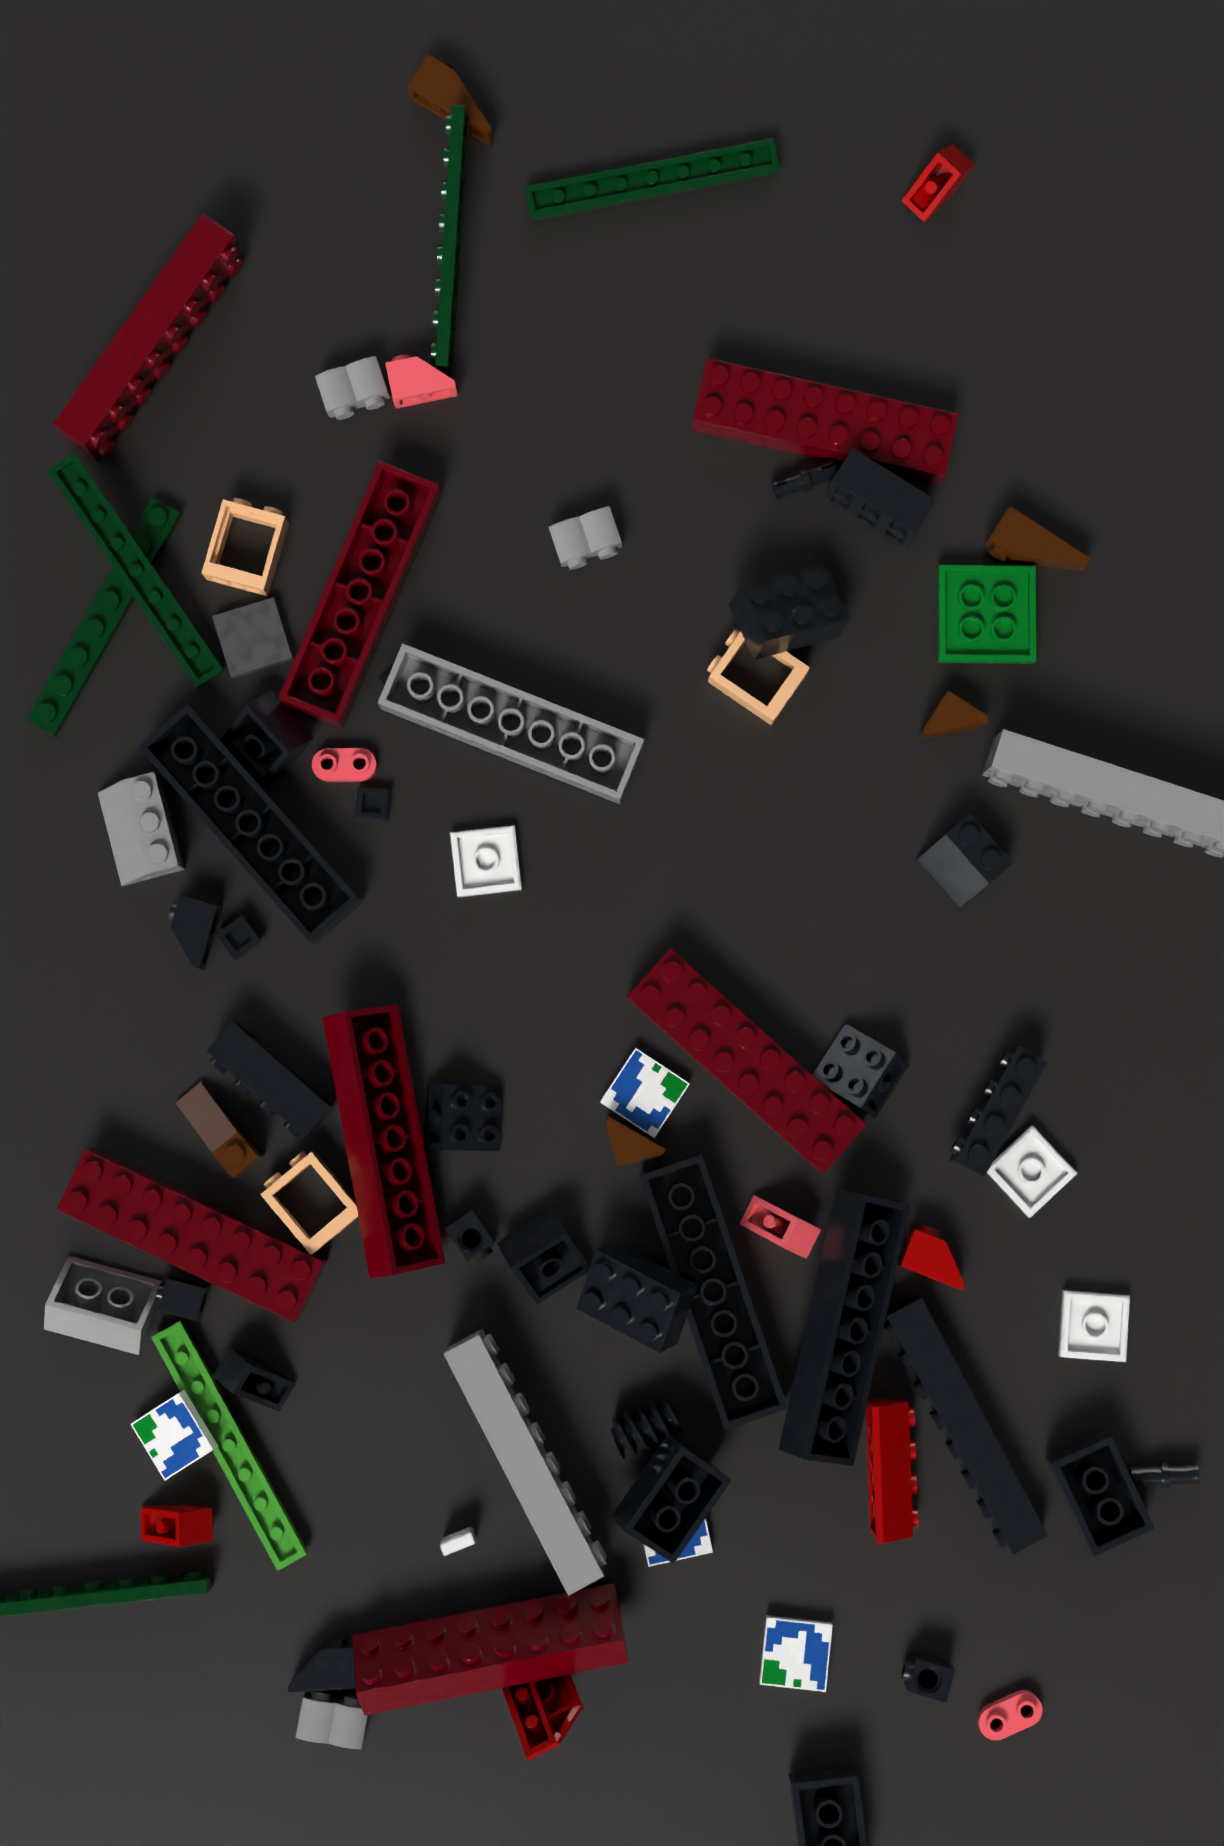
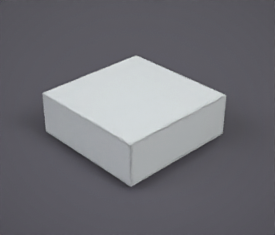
(458, 1541)

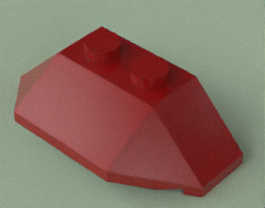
(543, 1712)

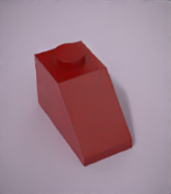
(938, 182)
(930, 1257)
(177, 1524)

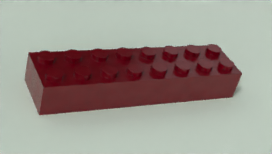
(150, 339)
(823, 420)
(360, 594)
(746, 1061)
(383, 1140)
(192, 1234)
(489, 1649)

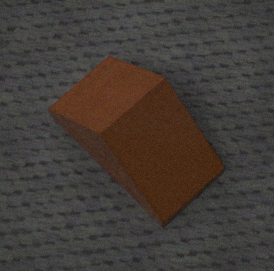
(952, 716)
(630, 1145)

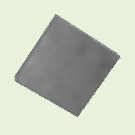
(252, 637)

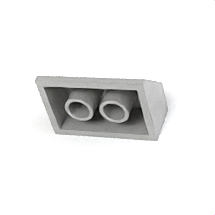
(140, 829)
(102, 1305)

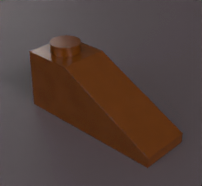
(439, 87)
(1028, 543)
(219, 1131)

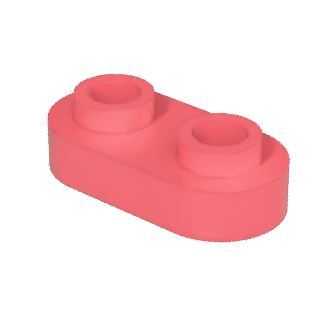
(343, 765)
(1008, 1711)

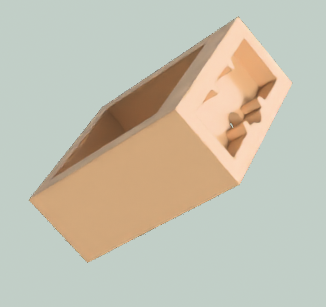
(236, 578)
(767, 713)
(334, 1227)

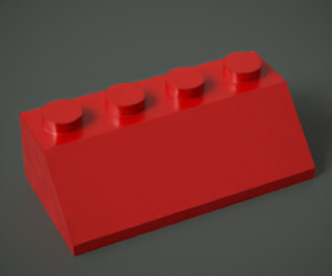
(890, 1469)

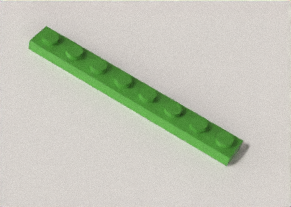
(234, 1450)

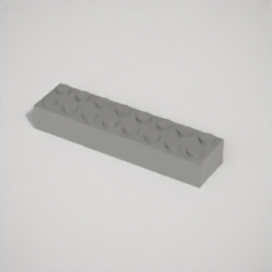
(511, 723)
(1106, 791)
(525, 1461)

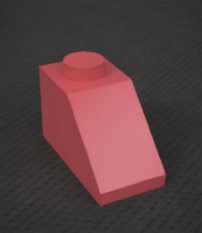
(417, 382)
(780, 1227)

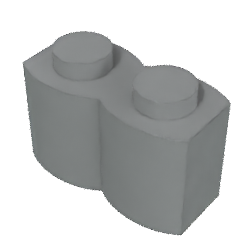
(352, 388)
(585, 538)
(332, 1720)

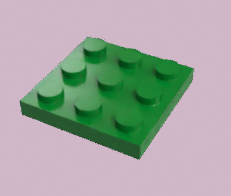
(986, 614)

